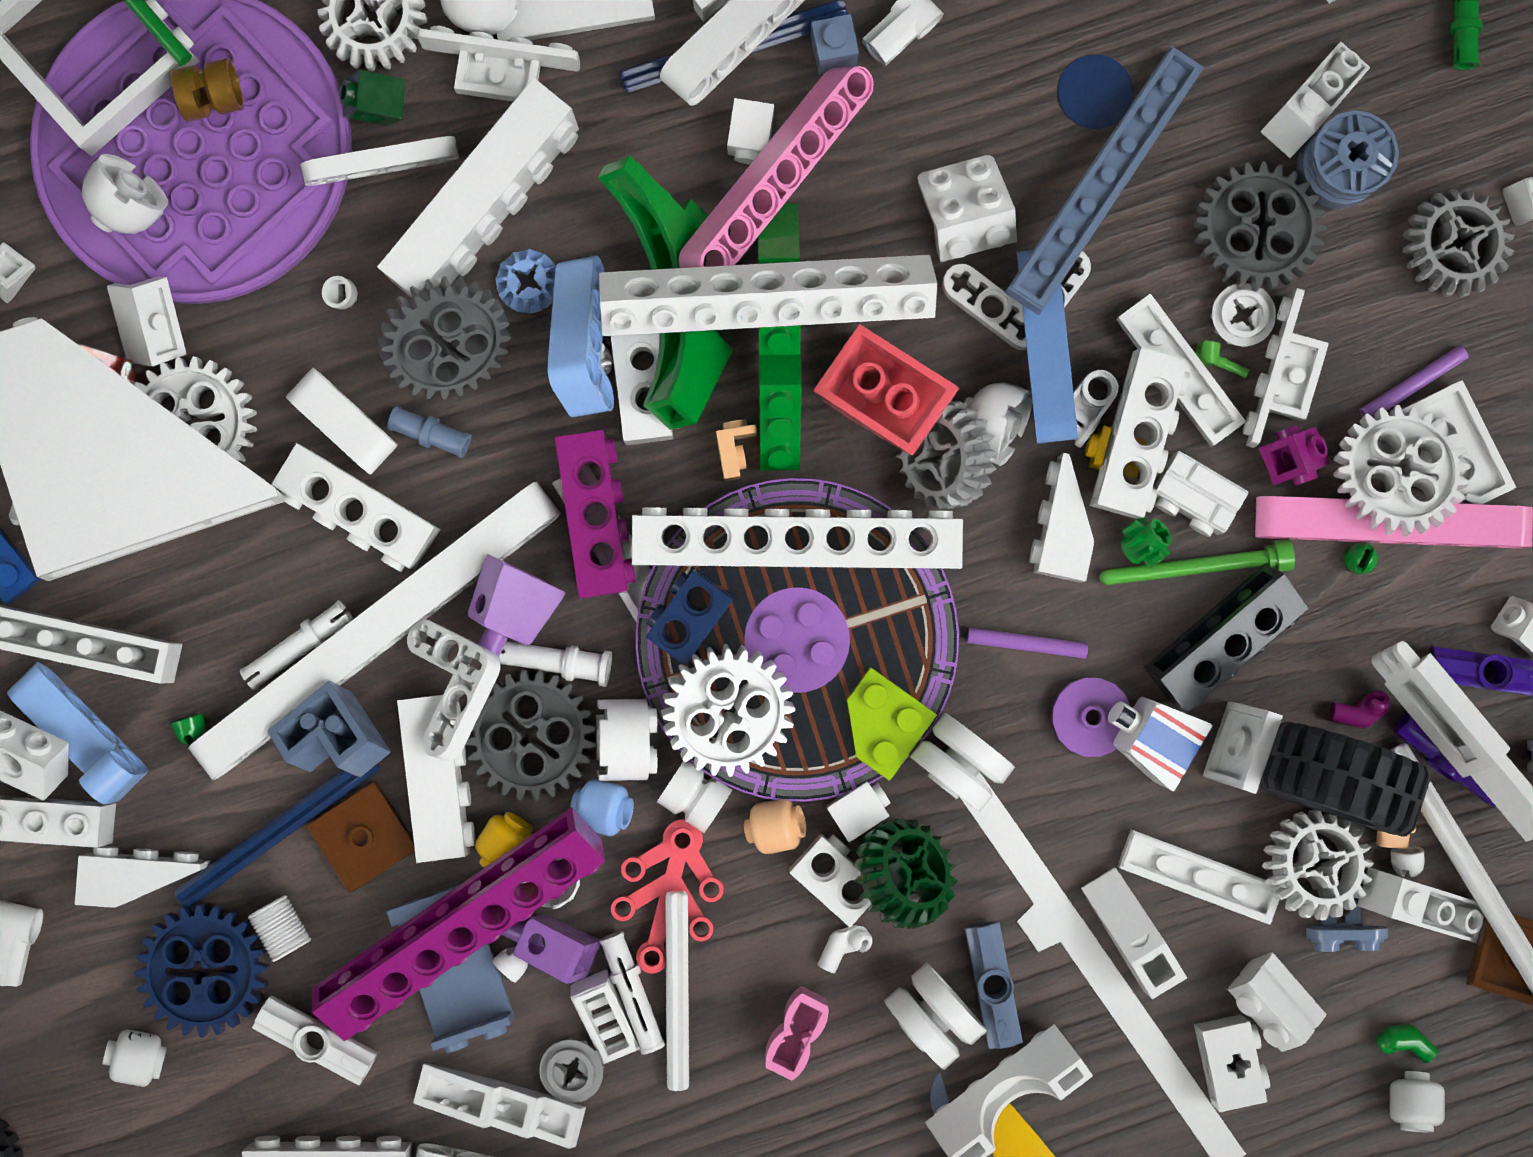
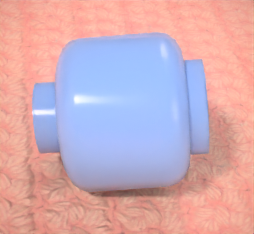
(603, 806)

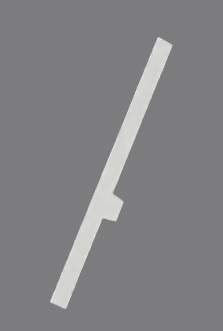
(1056, 920)

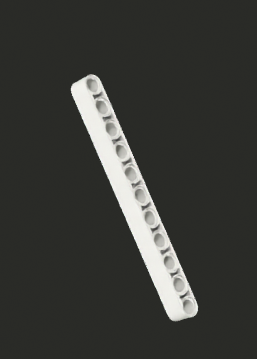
(376, 628)

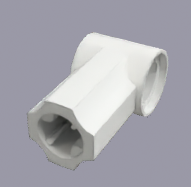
(900, 27)
(18, 931)

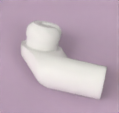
(843, 942)

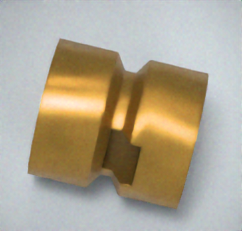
(221, 86)

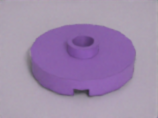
(1070, 712)

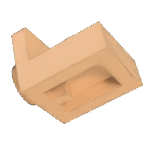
(733, 456)

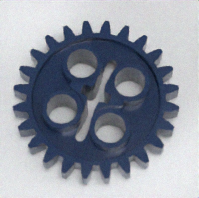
(204, 1005)

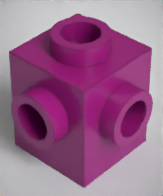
(1295, 455)

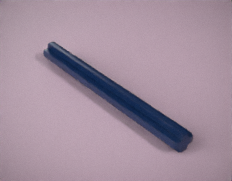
(792, 27)
(269, 836)

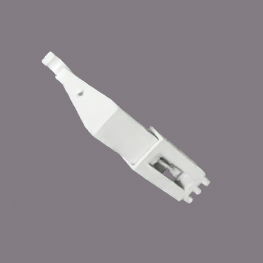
(1457, 730)

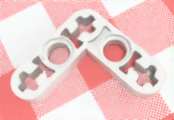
(976, 279)
(465, 680)

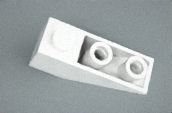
(1315, 100)
(1066, 533)
(116, 878)
(1422, 905)
(1133, 934)

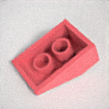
(885, 390)

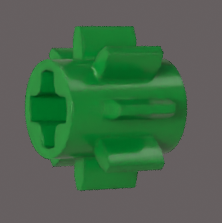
(1146, 541)

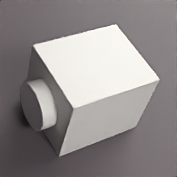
(749, 129)
(859, 810)

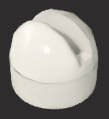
(334, 293)
(1408, 859)
(509, 964)

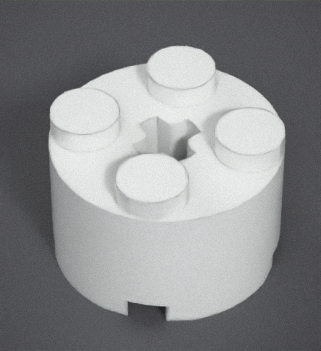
(625, 739)

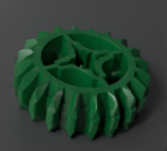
(893, 876)

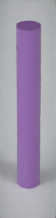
(1416, 381)
(1027, 643)

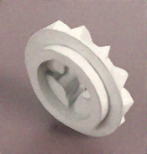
(1260, 321)

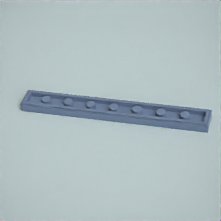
(1104, 181)

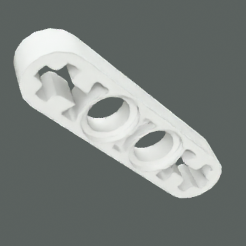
(379, 160)

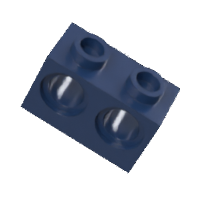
(697, 621)

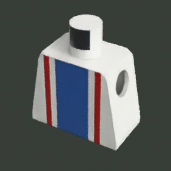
(1158, 739)

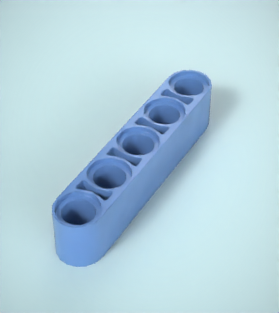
(1050, 368)

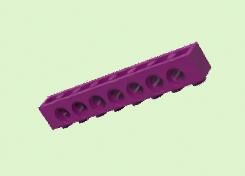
(434, 942)

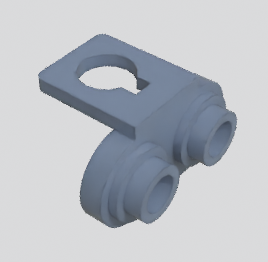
(1331, 933)

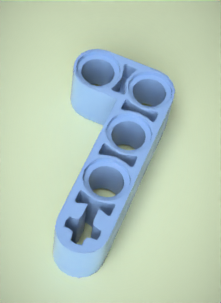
(577, 339)
(94, 748)

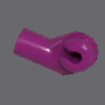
(1362, 714)

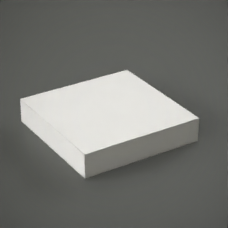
(1242, 746)

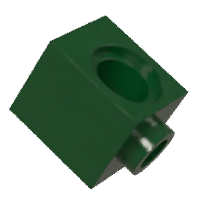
(373, 98)

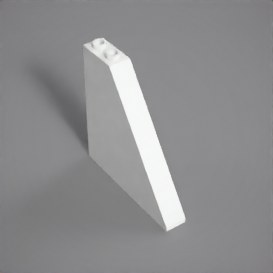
(100, 461)

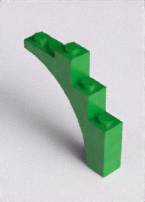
(780, 357)
(688, 360)

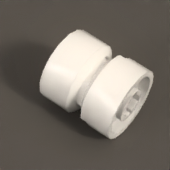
(694, 796)

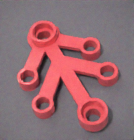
(670, 881)

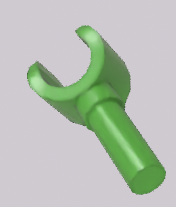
(1209, 352)

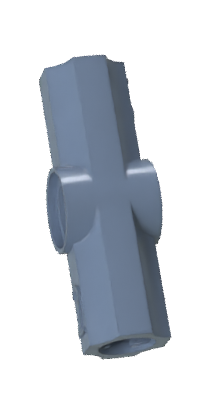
(996, 1009)

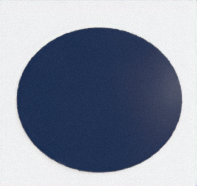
(1095, 91)

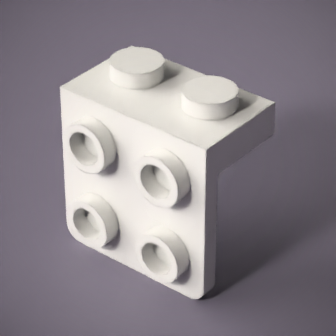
(968, 207)

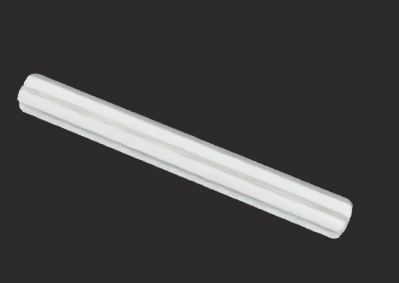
(677, 990)

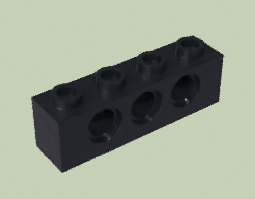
(1205, 640)

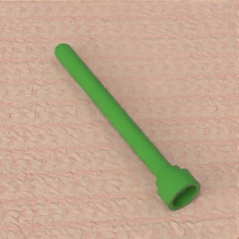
(1277, 555)

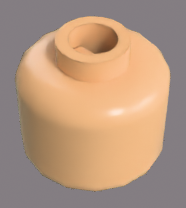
(775, 826)

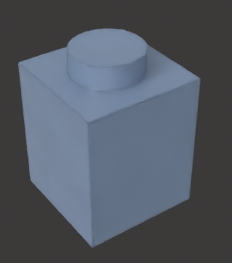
(834, 43)

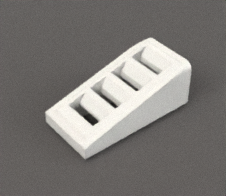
(592, 994)

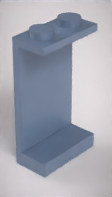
(466, 997)

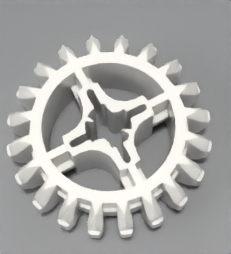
(358, 25)
(1332, 893)

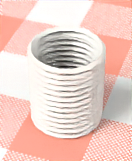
(279, 928)

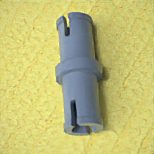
(429, 431)

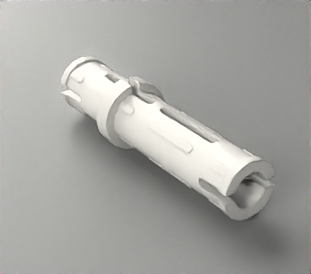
(296, 645)
(614, 948)

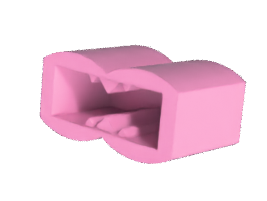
(790, 1042)

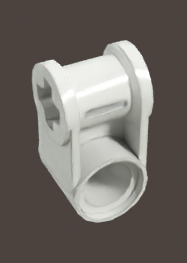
(1089, 409)

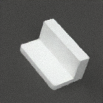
(147, 321)

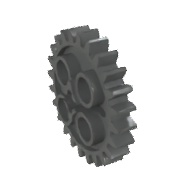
(1295, 230)
(419, 363)
(508, 763)

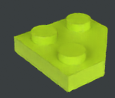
(885, 723)

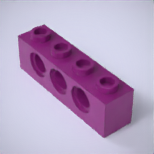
(573, 455)

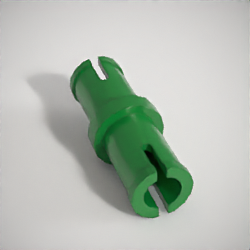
(1466, 33)

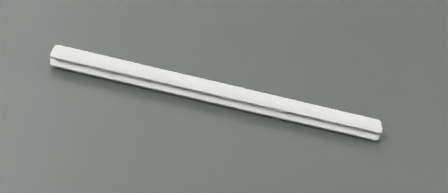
(1475, 878)

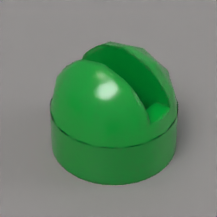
(1354, 555)
(189, 728)

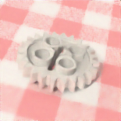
(188, 384)
(1405, 437)
(695, 696)

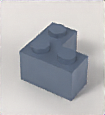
(329, 726)

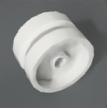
(962, 762)
(932, 1018)

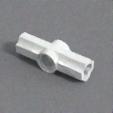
(291, 1028)

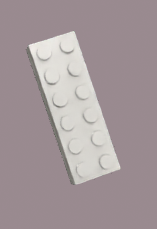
(484, 191)

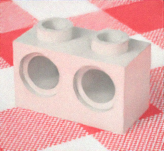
(829, 886)

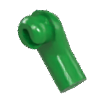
(1406, 1037)

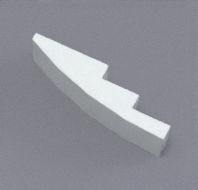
(499, 1105)

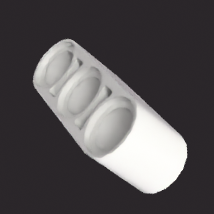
(341, 421)

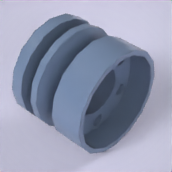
(1330, 171)

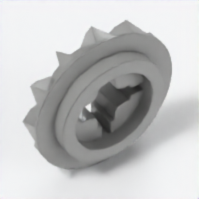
(554, 1073)

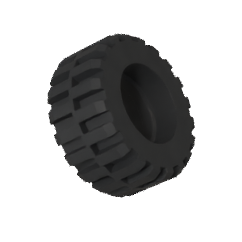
(1346, 778)

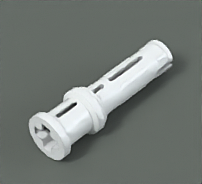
(570, 662)

